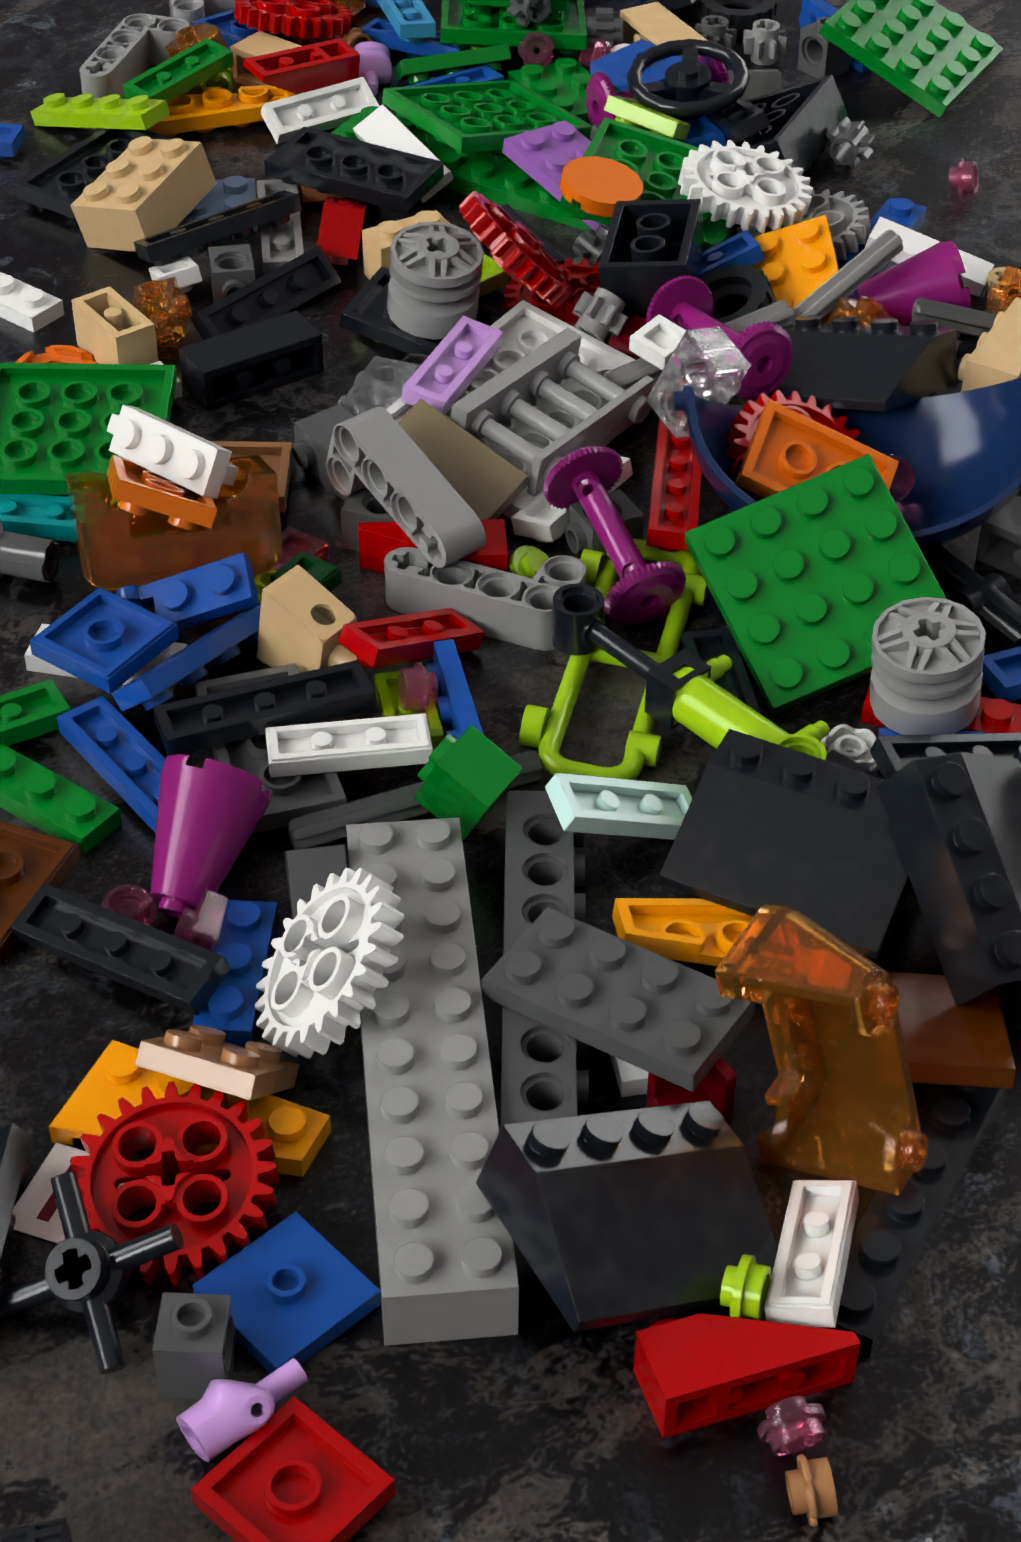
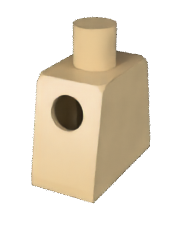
(302, 624)

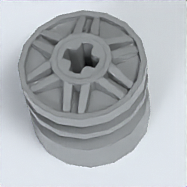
(433, 278)
(927, 666)

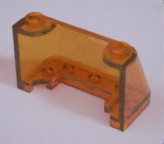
(138, 550)
(837, 1052)

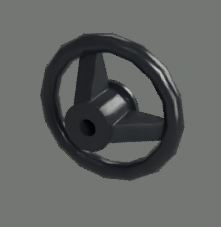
(688, 84)

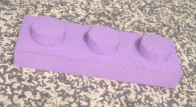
(453, 364)

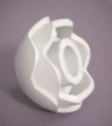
(853, 744)

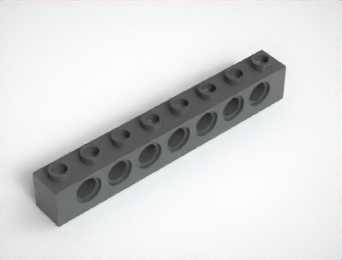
(540, 873)

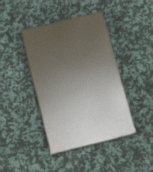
(471, 467)

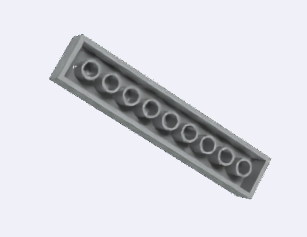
(432, 1099)

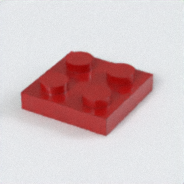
(293, 1483)

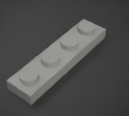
(283, 241)

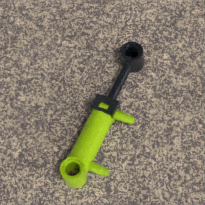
(678, 688)

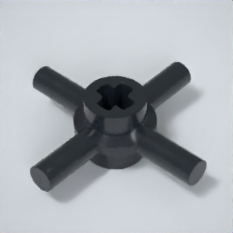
(89, 1272)

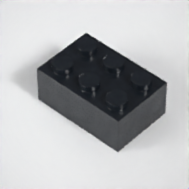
(649, 247)

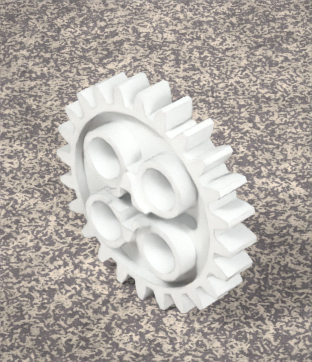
(745, 186)
(329, 963)

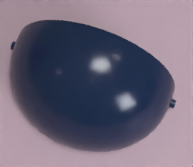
(957, 443)

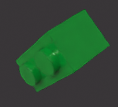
(465, 778)

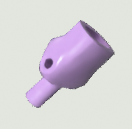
(374, 64)
(236, 1409)

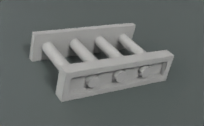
(538, 377)

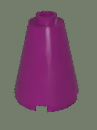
(927, 275)
(201, 828)

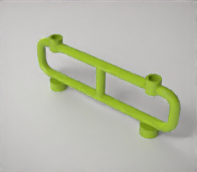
(642, 747)

